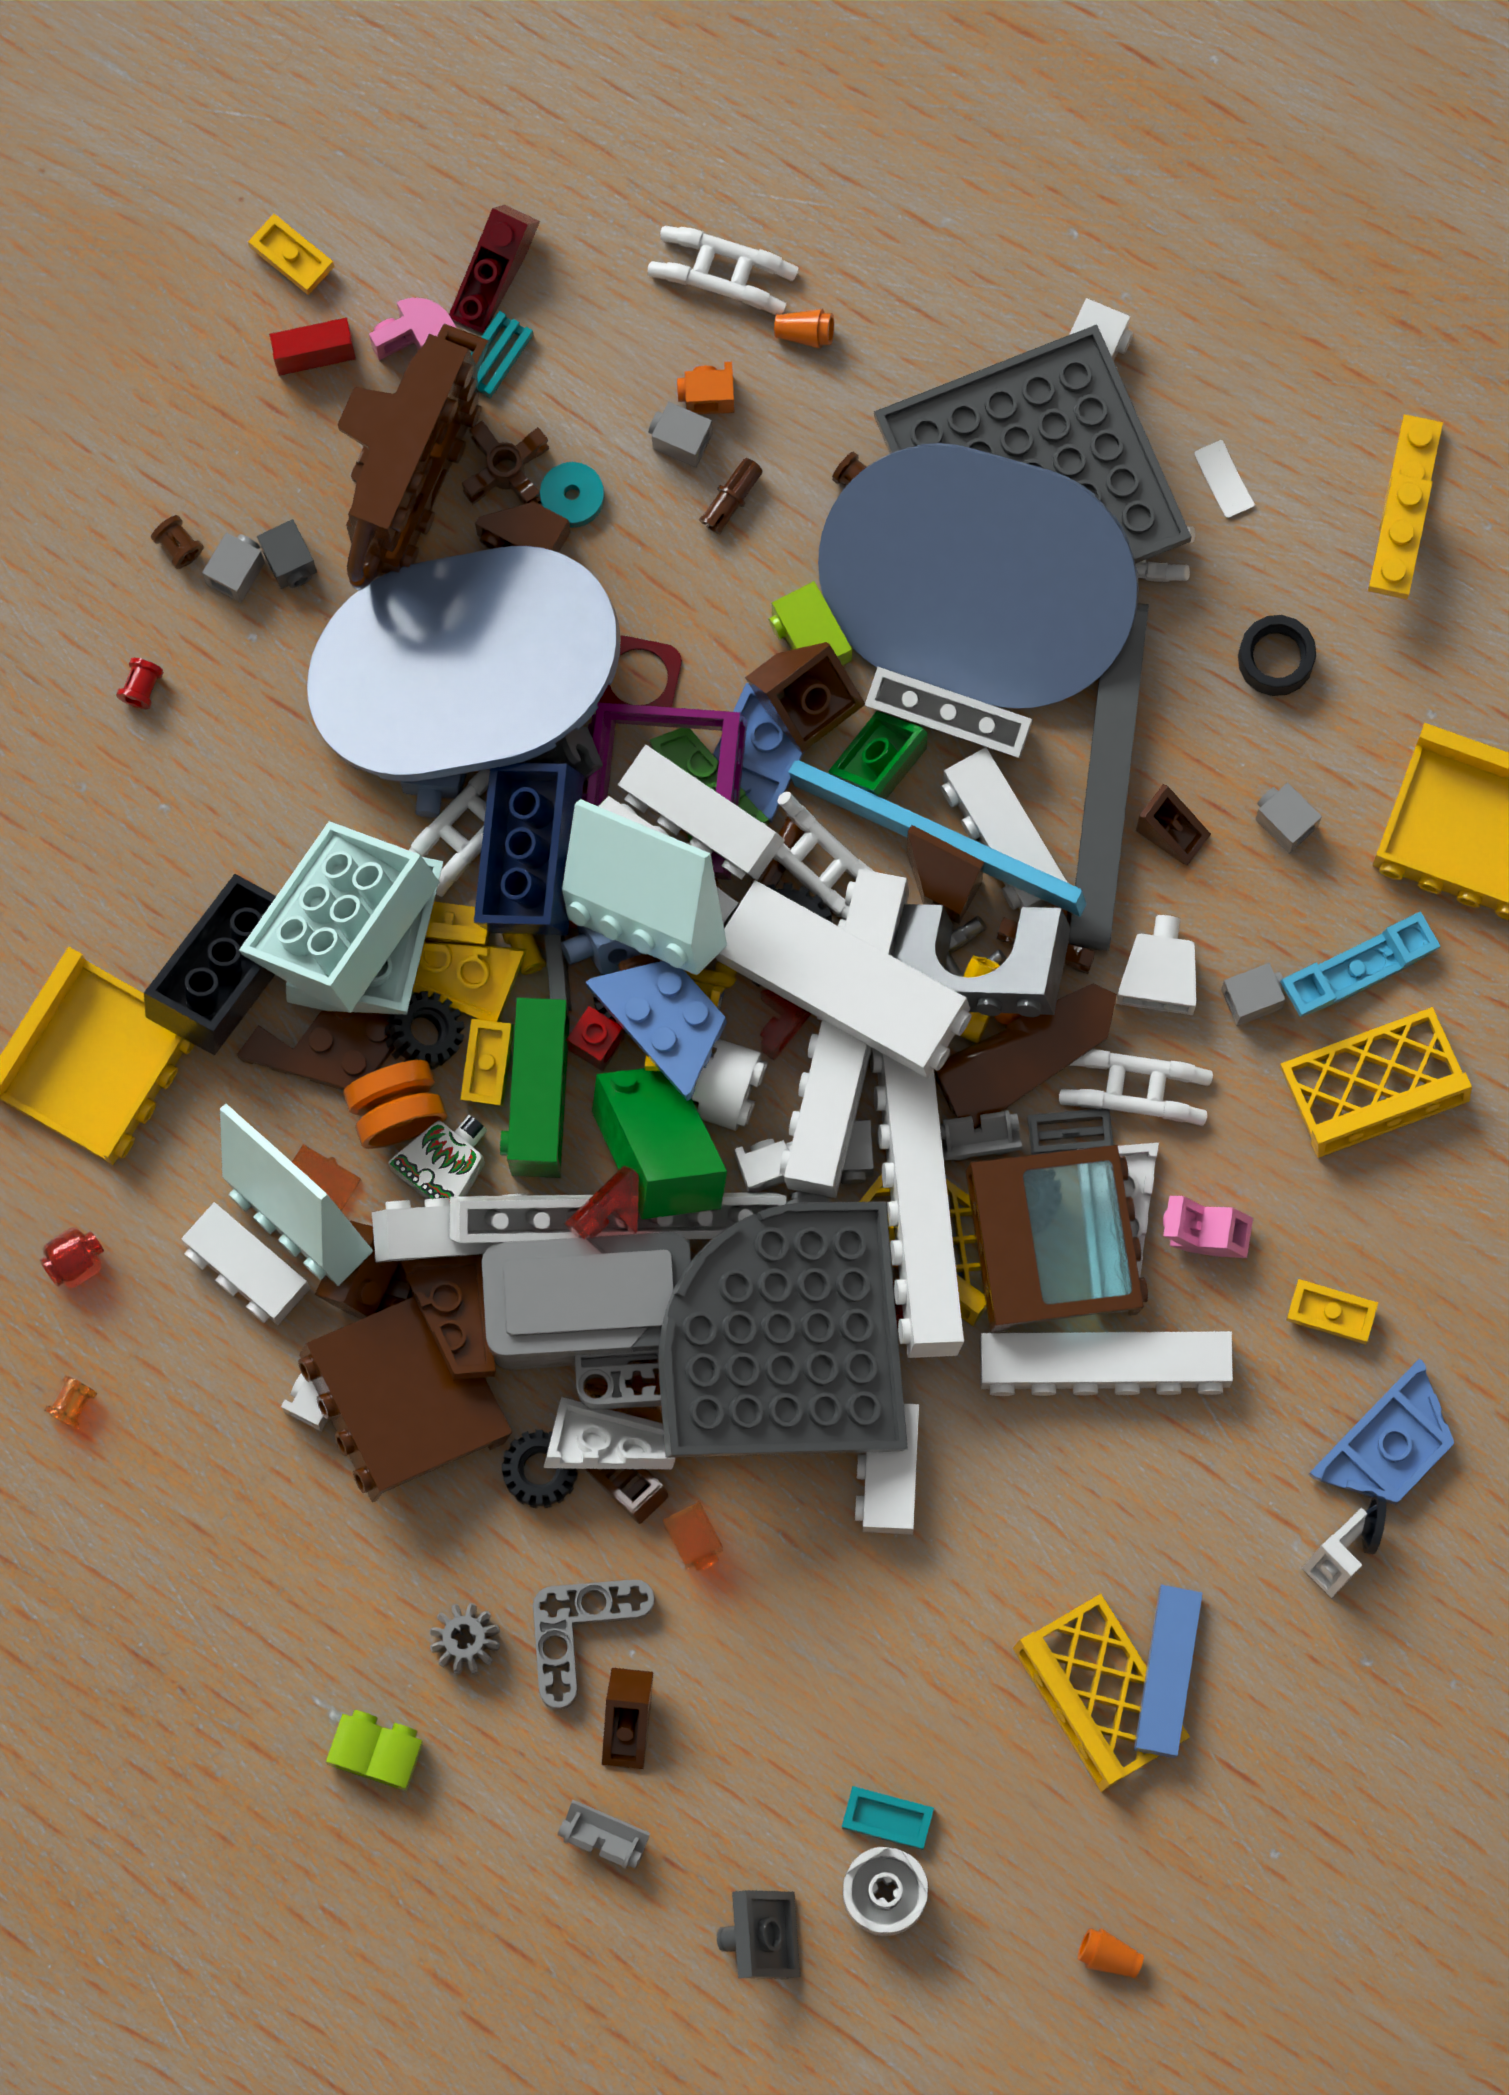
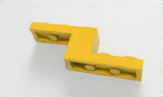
(1405, 507)

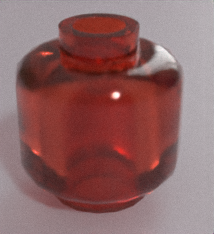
(72, 1257)

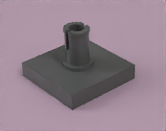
(763, 1935)

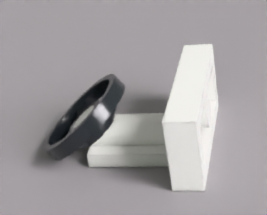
(1332, 1563)

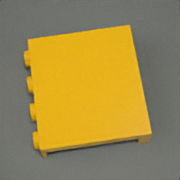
(1452, 821)
(89, 1059)

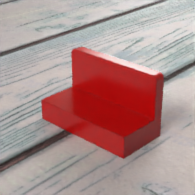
(312, 346)

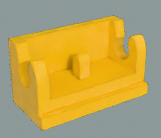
(455, 925)

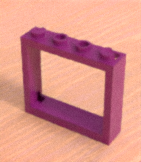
(731, 750)

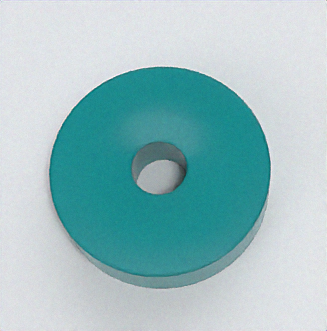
(573, 477)

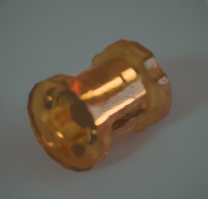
(70, 1402)

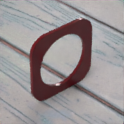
(670, 657)

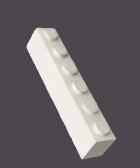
(1106, 1361)

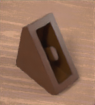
(1172, 826)

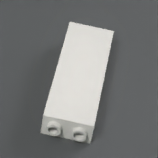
(843, 980)

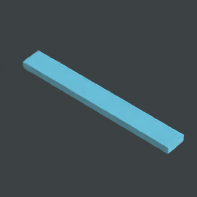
(900, 819)

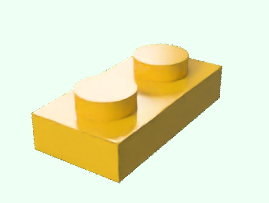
(291, 254)
(487, 1062)
(1332, 1311)

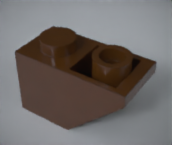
(523, 526)

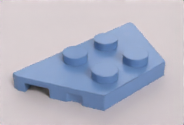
(766, 755)
(664, 1017)
(1391, 1442)

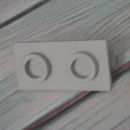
(996, 1136)
(615, 1838)

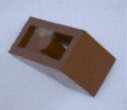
(627, 1718)

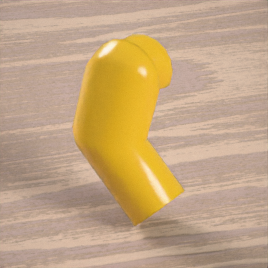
(722, 976)

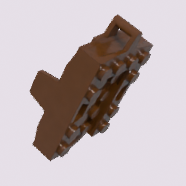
(408, 450)

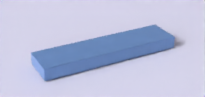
(1168, 1671)

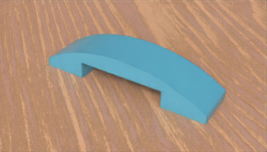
(1360, 966)

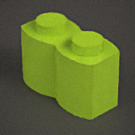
(374, 1750)

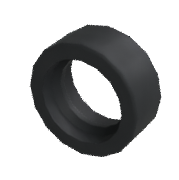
(1285, 626)

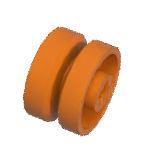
(394, 1103)

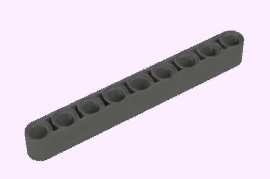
(1108, 790)

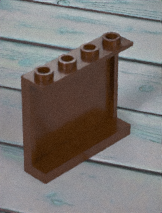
(397, 1399)

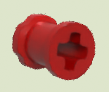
(140, 683)

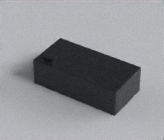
(207, 979)

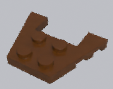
(331, 1052)

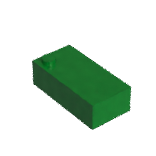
(537, 1089)
(662, 1140)

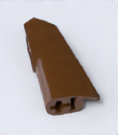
(1025, 1055)

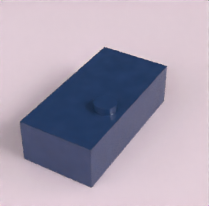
(526, 848)

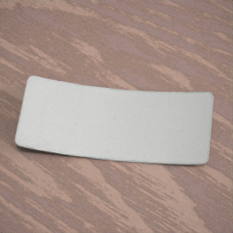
(1223, 479)

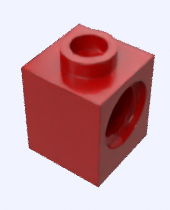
(595, 1038)

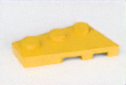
(470, 976)

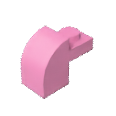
(416, 321)
(1207, 1229)

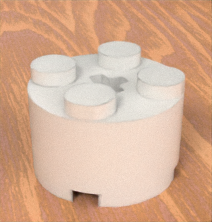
(727, 1084)
(891, 1867)

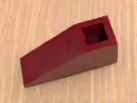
(493, 266)

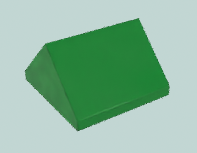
(881, 754)

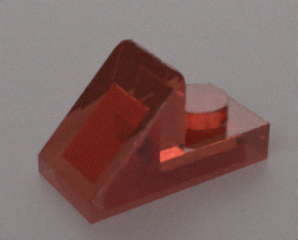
(780, 1031)
(615, 1197)

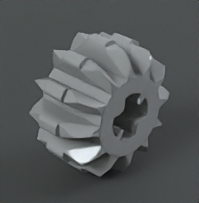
(452, 1646)

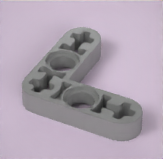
(563, 1627)

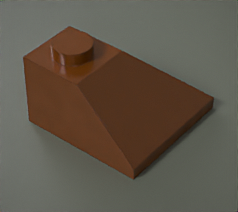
(805, 692)
(943, 873)

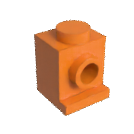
(707, 389)

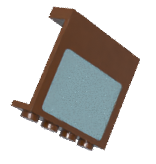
(1055, 1236)

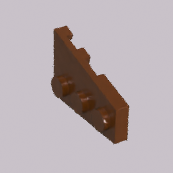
(453, 1307)

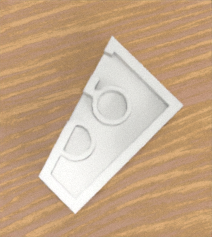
(604, 1440)

